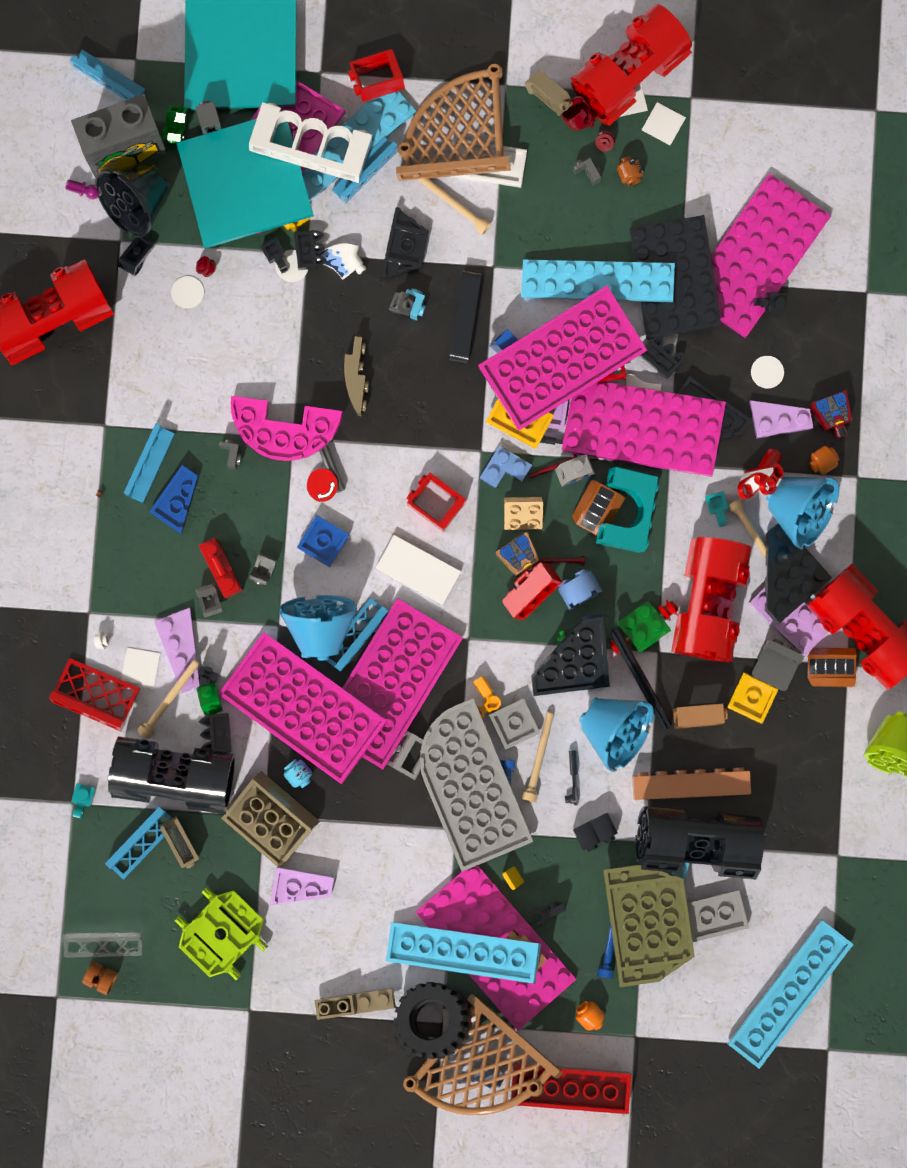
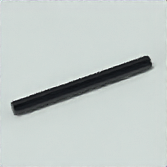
(640, 678)

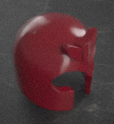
(579, 114)

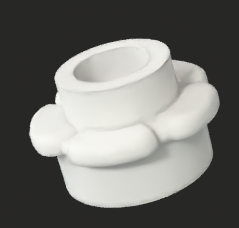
(101, 640)

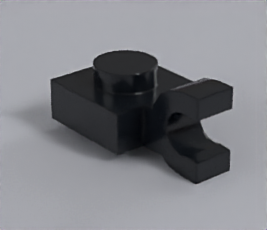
(274, 252)
(773, 302)
(208, 674)
(553, 910)

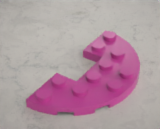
(282, 439)

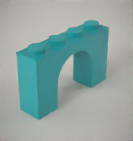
(642, 489)

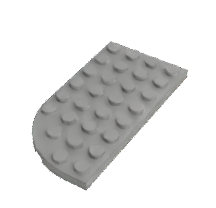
(470, 788)

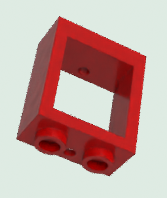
(371, 64)
(453, 511)

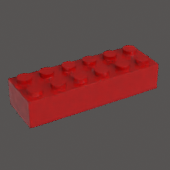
(579, 1090)

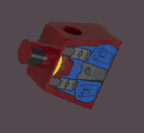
(833, 413)

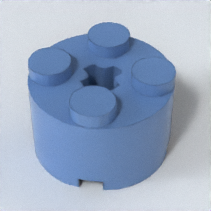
(579, 589)

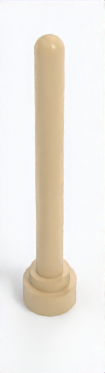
(481, 224)
(737, 507)
(146, 729)
(530, 792)

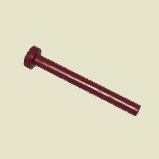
(549, 468)
(563, 560)

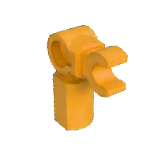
(492, 702)

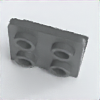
(777, 664)

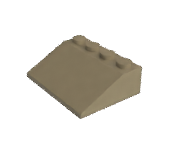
(270, 819)

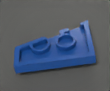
(175, 499)

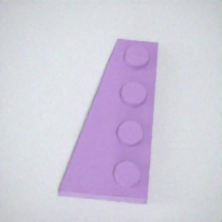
(178, 641)

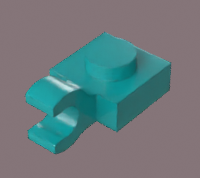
(717, 505)
(83, 796)

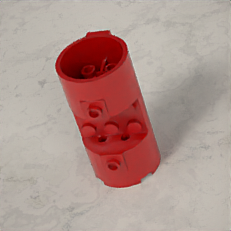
(654, 44)
(74, 298)
(716, 571)
(849, 606)

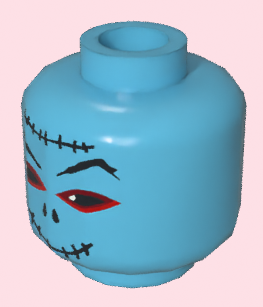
(298, 773)

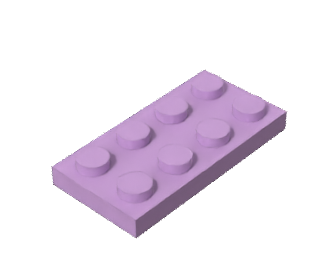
(800, 628)

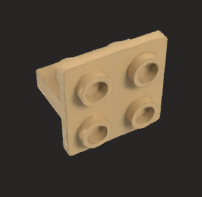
(523, 513)

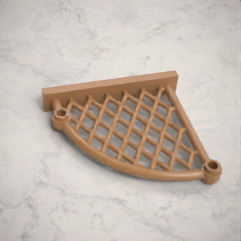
(463, 167)
(479, 1007)

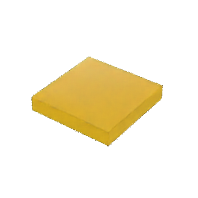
(752, 698)

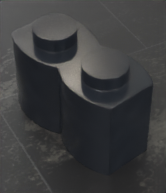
(595, 831)

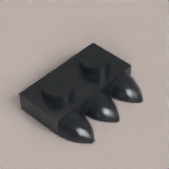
(307, 249)
(661, 358)
(218, 733)

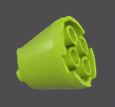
(889, 745)

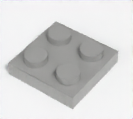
(514, 724)

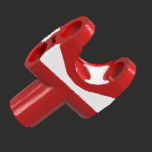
(766, 475)

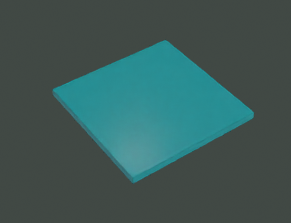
(240, 53)
(239, 189)

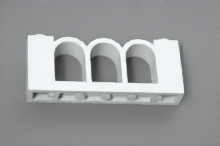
(271, 117)

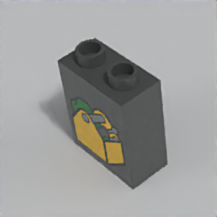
(119, 136)

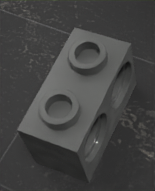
(208, 117)

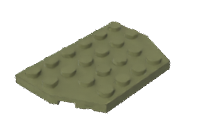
(647, 923)

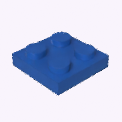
(323, 541)

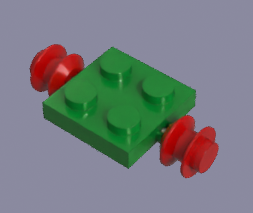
(646, 625)

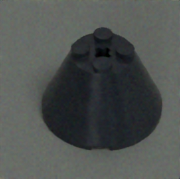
(132, 196)

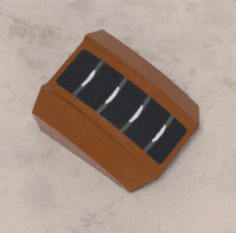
(597, 507)
(832, 667)

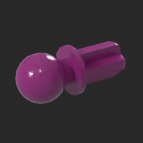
(81, 188)

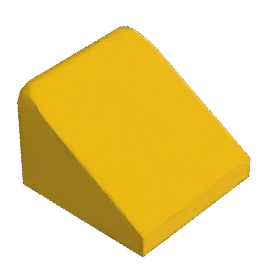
(513, 878)

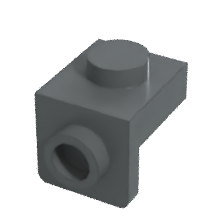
(593, 172)
(402, 303)
(234, 456)
(263, 569)
(209, 600)

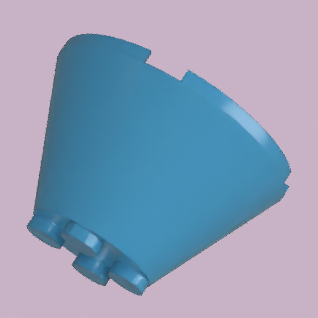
(803, 507)
(319, 623)
(616, 729)

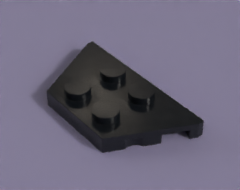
(405, 246)

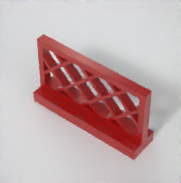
(86, 709)

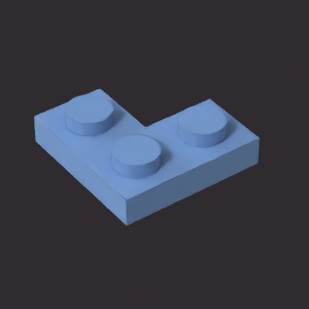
(504, 462)

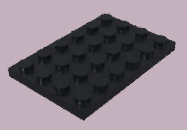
(695, 293)

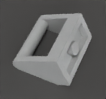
(401, 753)

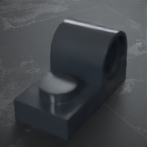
(134, 255)

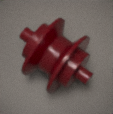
(605, 141)
(205, 266)

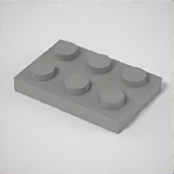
(717, 915)

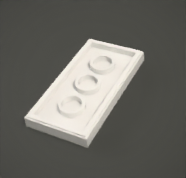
(510, 178)
(418, 570)

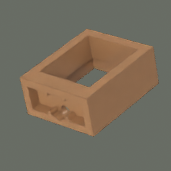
(699, 716)

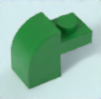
(175, 124)

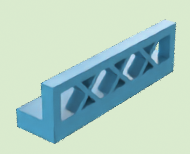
(106, 76)
(375, 160)
(149, 463)
(363, 636)
(134, 839)

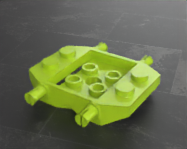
(232, 945)

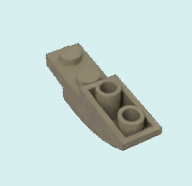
(356, 383)
(355, 1003)

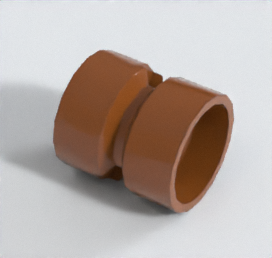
(106, 980)

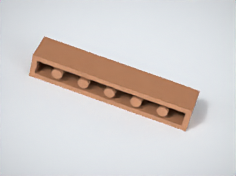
(691, 785)

